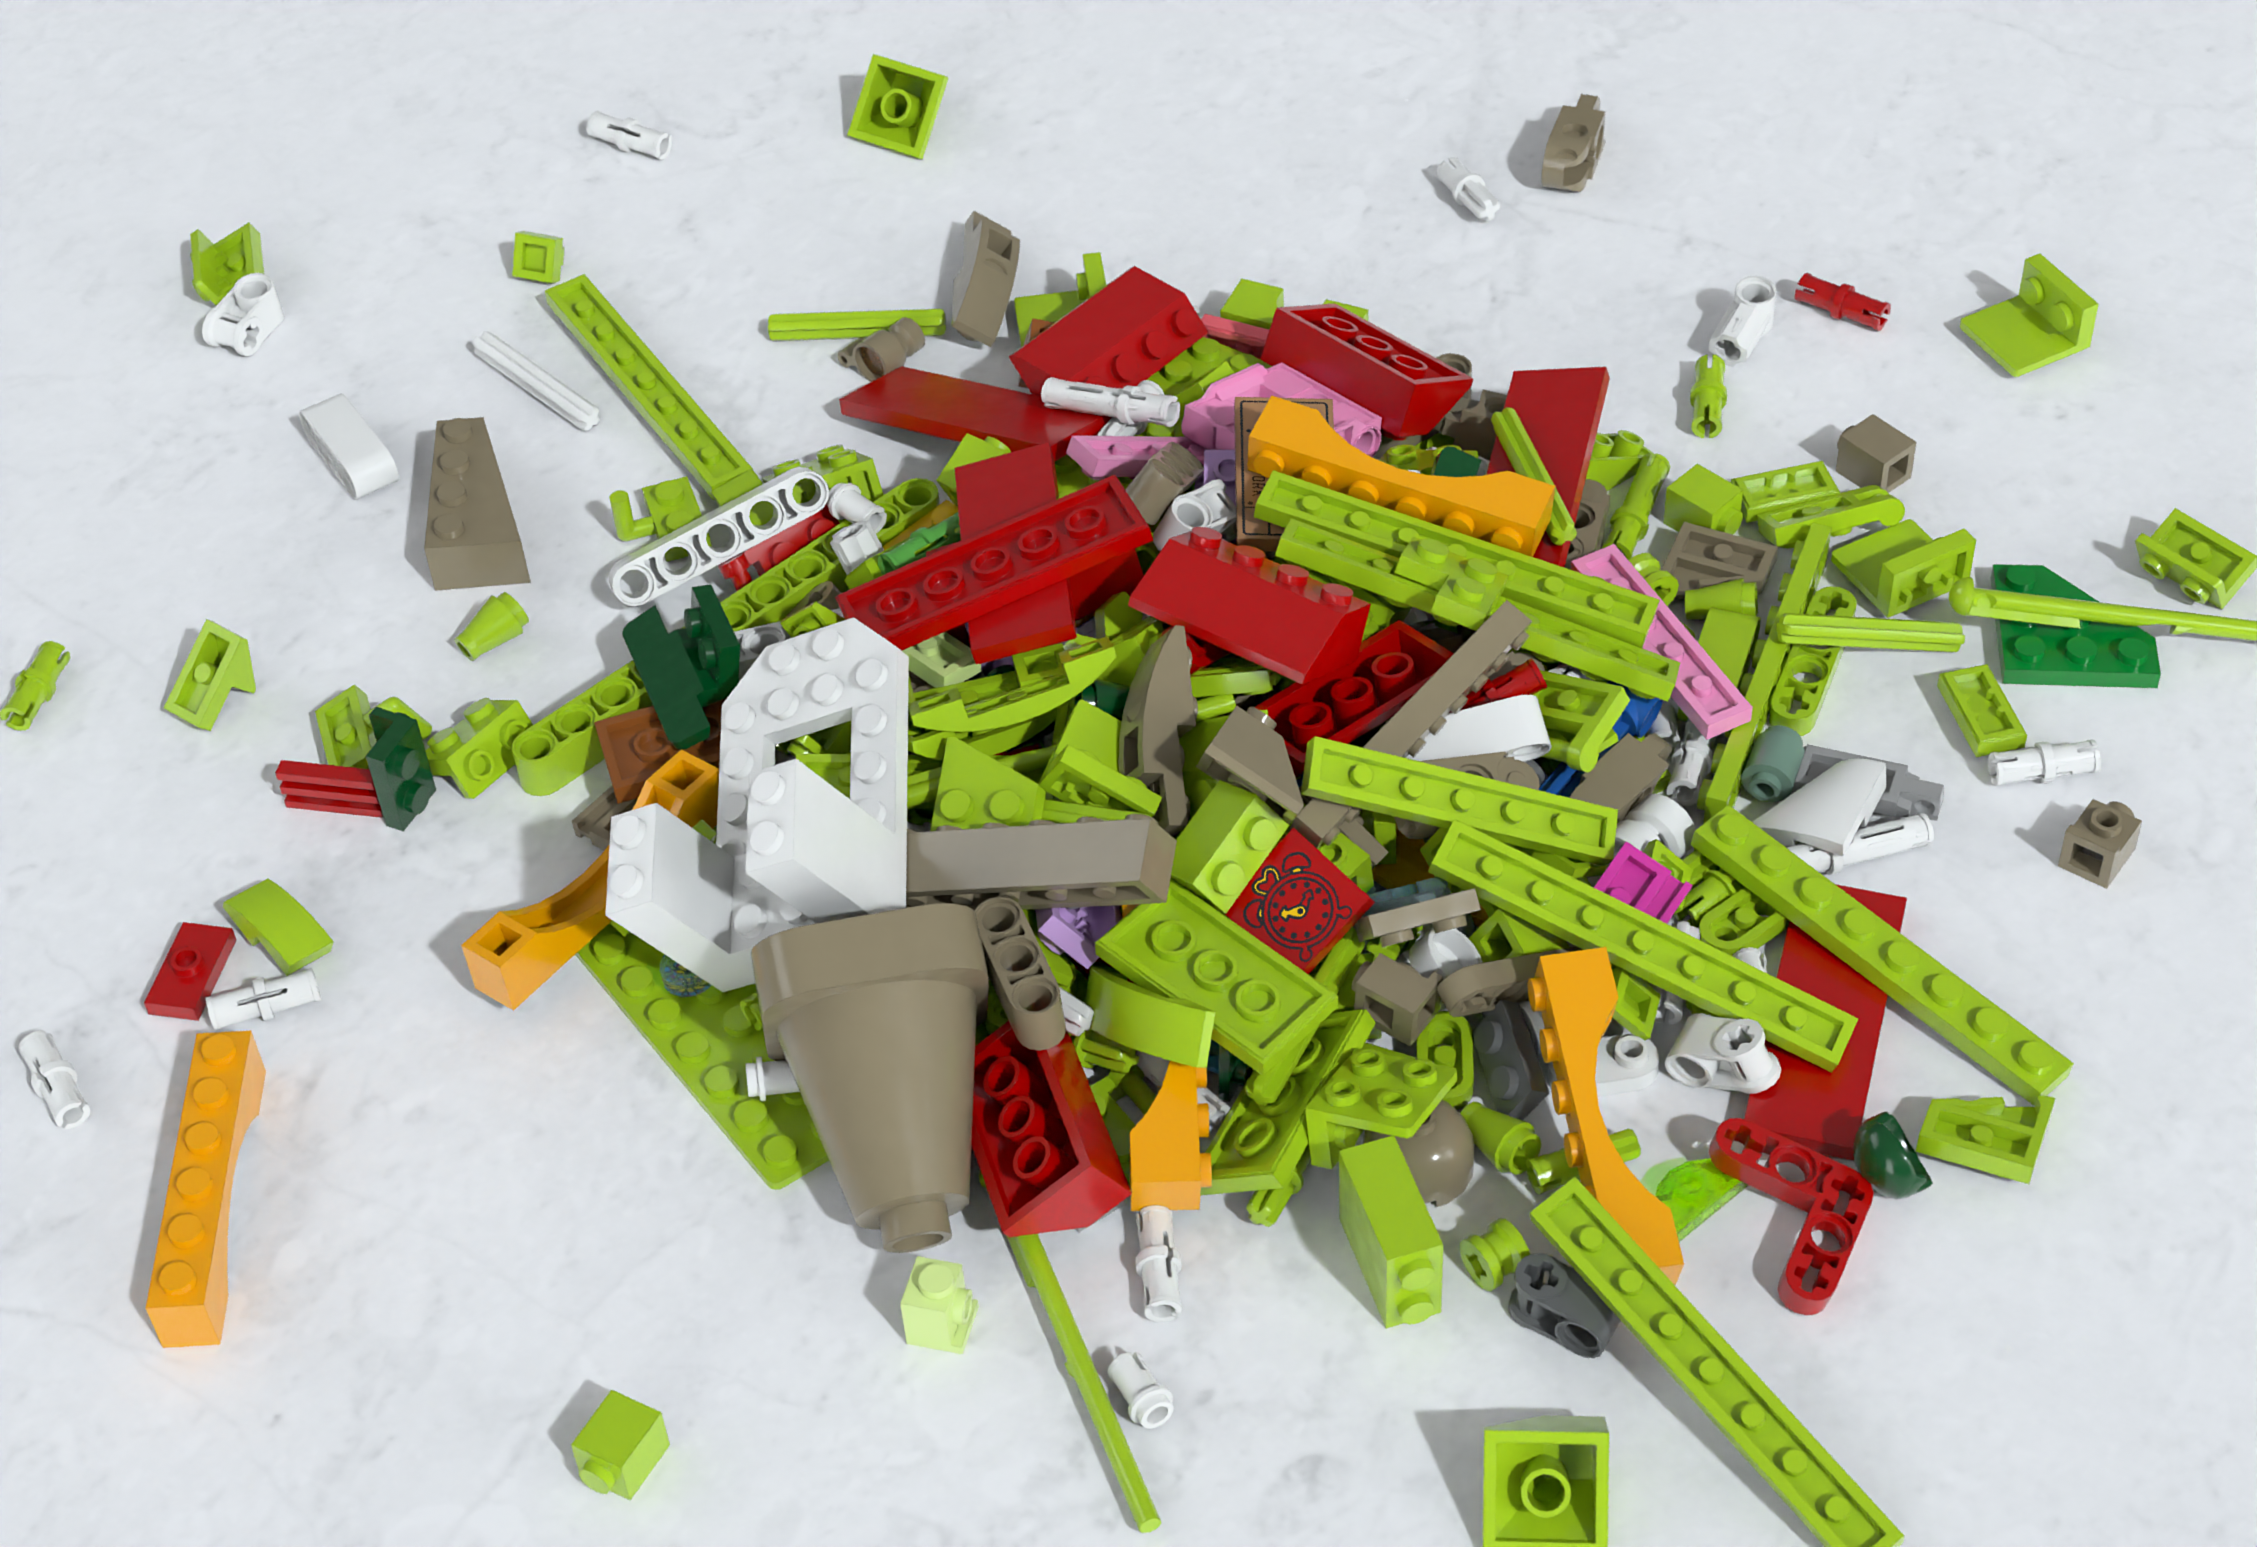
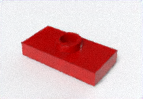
(190, 971)

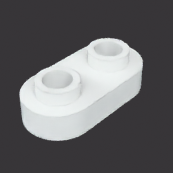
(1618, 1072)

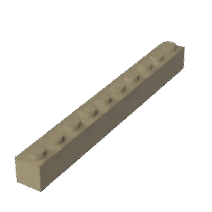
(1427, 711)

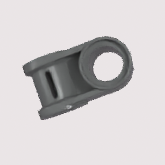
(1563, 1308)

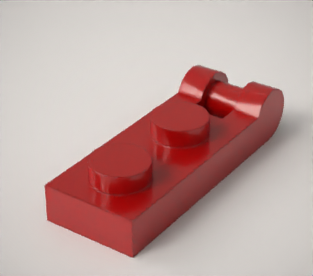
(777, 548)

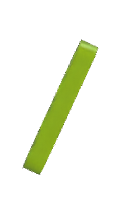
(1810, 660)

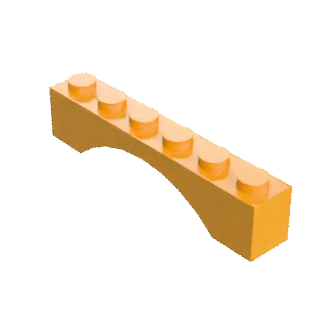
(1491, 507)
(530, 944)
(1577, 1007)
(1165, 1143)
(190, 1261)

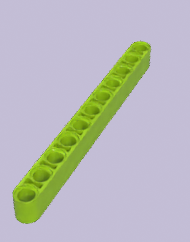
(567, 739)

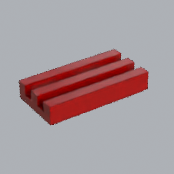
(328, 788)

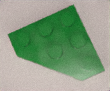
(2064, 655)

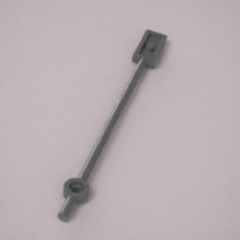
(1508, 1054)

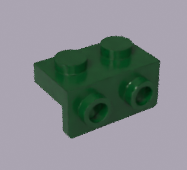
(399, 767)

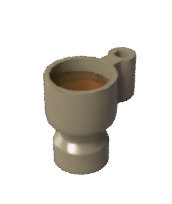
(883, 349)

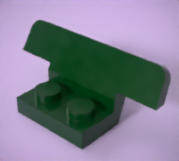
(687, 665)

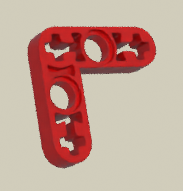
(1814, 1195)

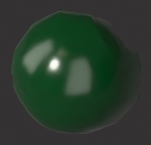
(1888, 1158)

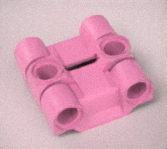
(1211, 418)

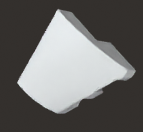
(1828, 807)

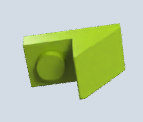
(212, 668)

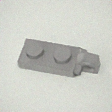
(1904, 791)

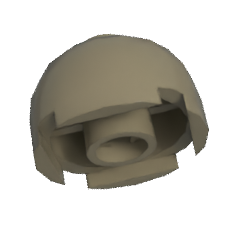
(1438, 1154)

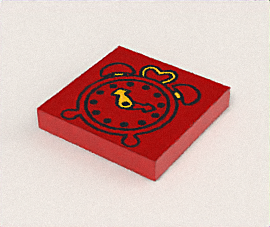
(1299, 903)

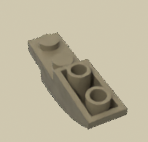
(985, 280)
(1154, 719)

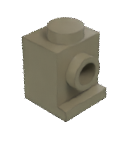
(2105, 830)
(1396, 997)

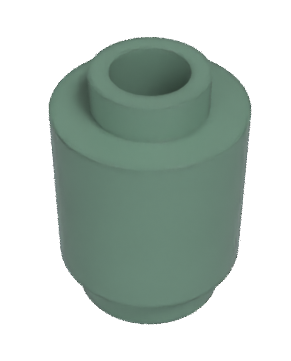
(1773, 764)

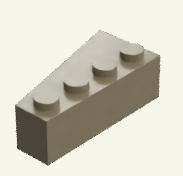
(469, 516)

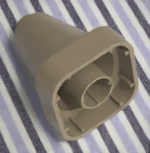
(884, 1055)

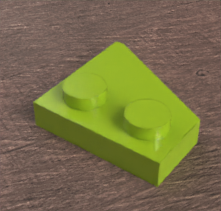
(983, 791)
(1986, 1134)

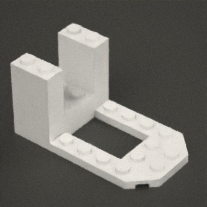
(786, 838)

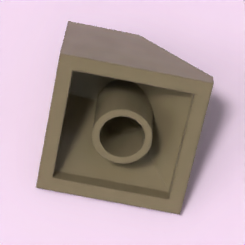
(1255, 760)

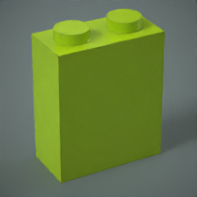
(1390, 1232)

